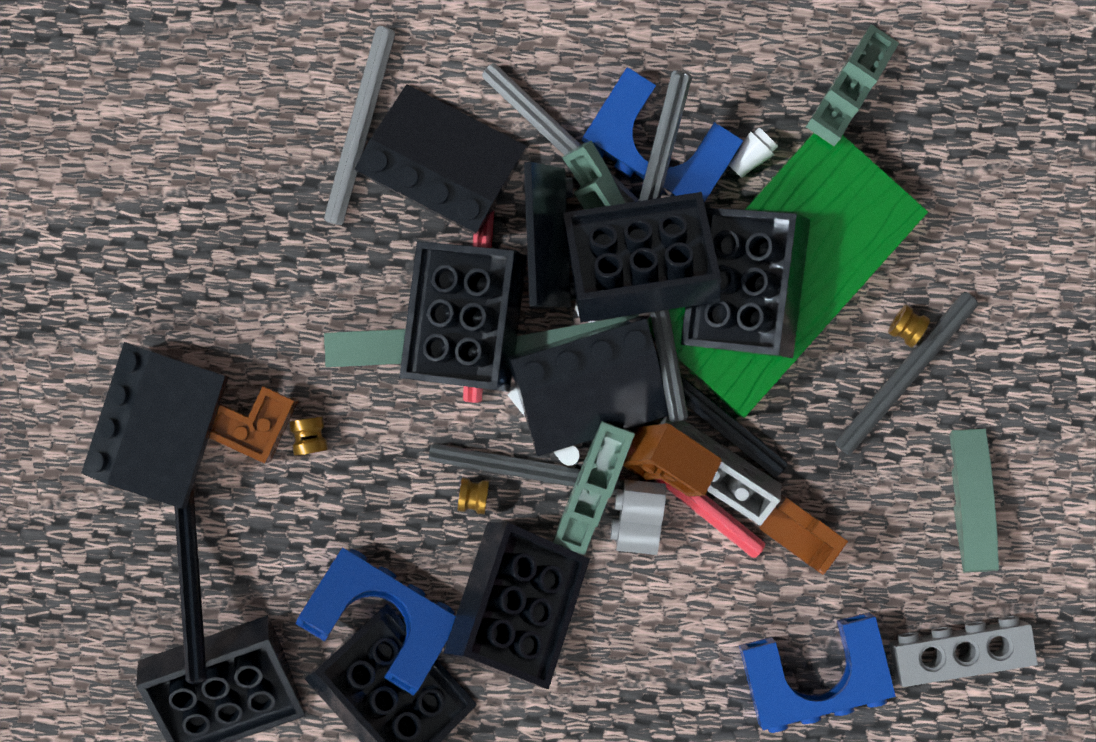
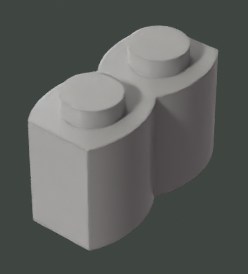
(639, 517)

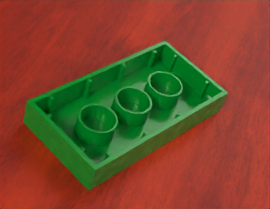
(854, 227)

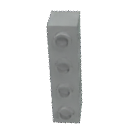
(736, 479)
(1015, 652)

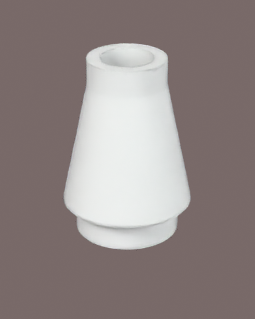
(753, 152)

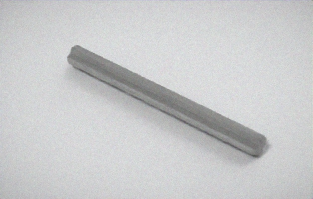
(538, 117)
(359, 125)

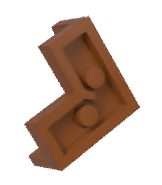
(261, 430)
(673, 457)
(803, 535)

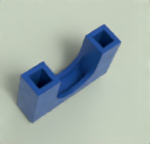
(613, 137)
(352, 579)
(863, 681)

